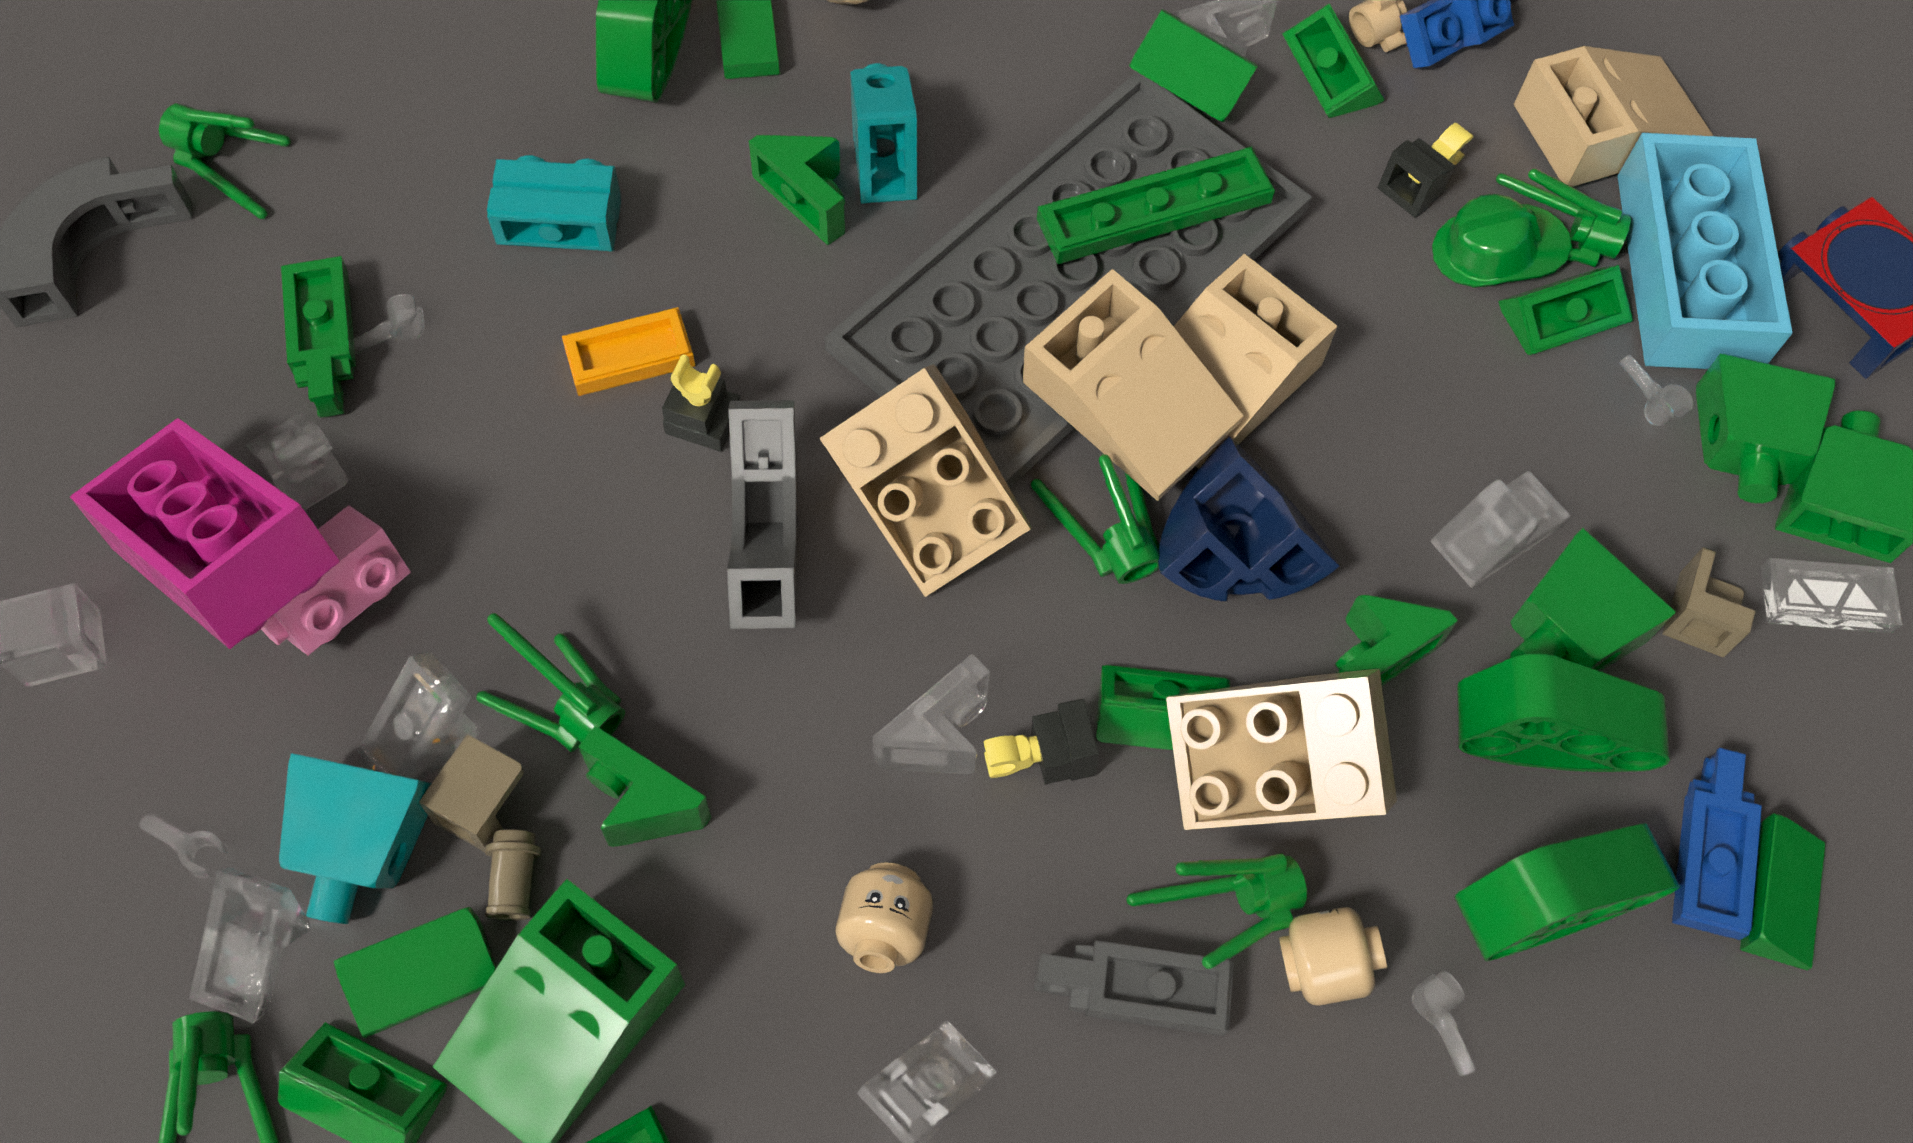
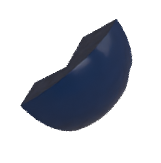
(1239, 534)

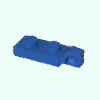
(1718, 850)

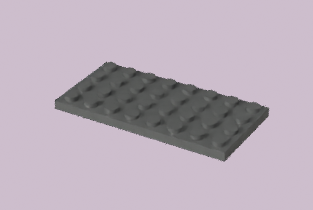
(997, 285)

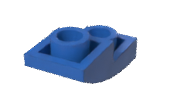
(1448, 25)

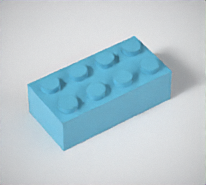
(1702, 251)

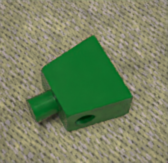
(1761, 422)
(1854, 492)
(1589, 608)

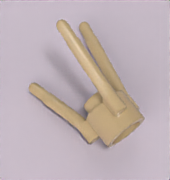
(1378, 23)

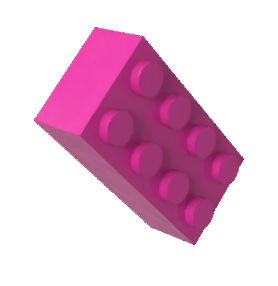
(206, 531)

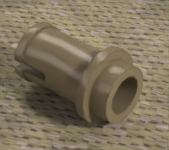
(510, 874)

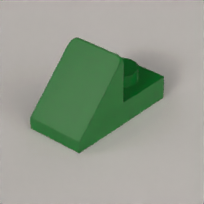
(801, 177)
(1393, 635)
(653, 799)

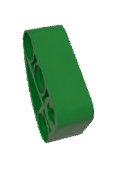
(638, 45)
(1561, 717)
(1565, 890)

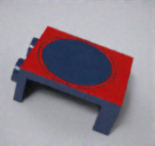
(1867, 270)

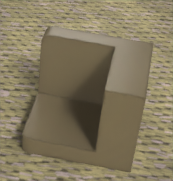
(1707, 609)
(472, 792)

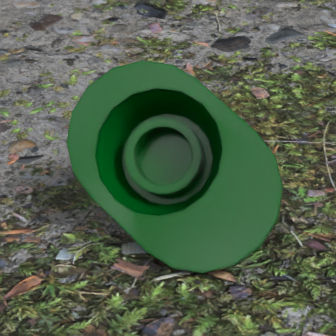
(1500, 242)

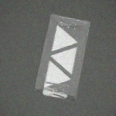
(1831, 595)

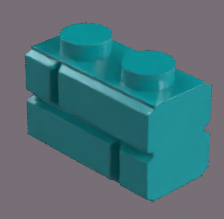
(554, 204)

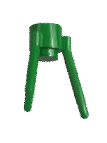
(201, 133)
(1596, 226)
(1130, 545)
(578, 707)
(1262, 886)
(201, 1056)

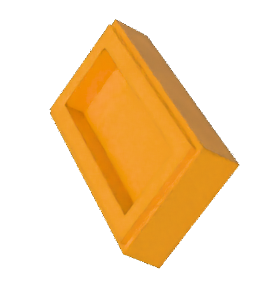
(627, 351)

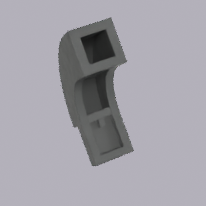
(66, 220)
(764, 515)

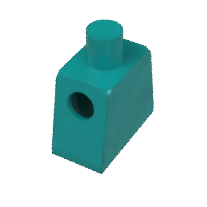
(884, 109)
(347, 830)

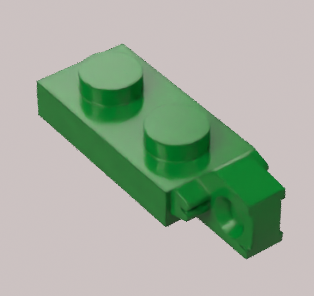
(319, 330)

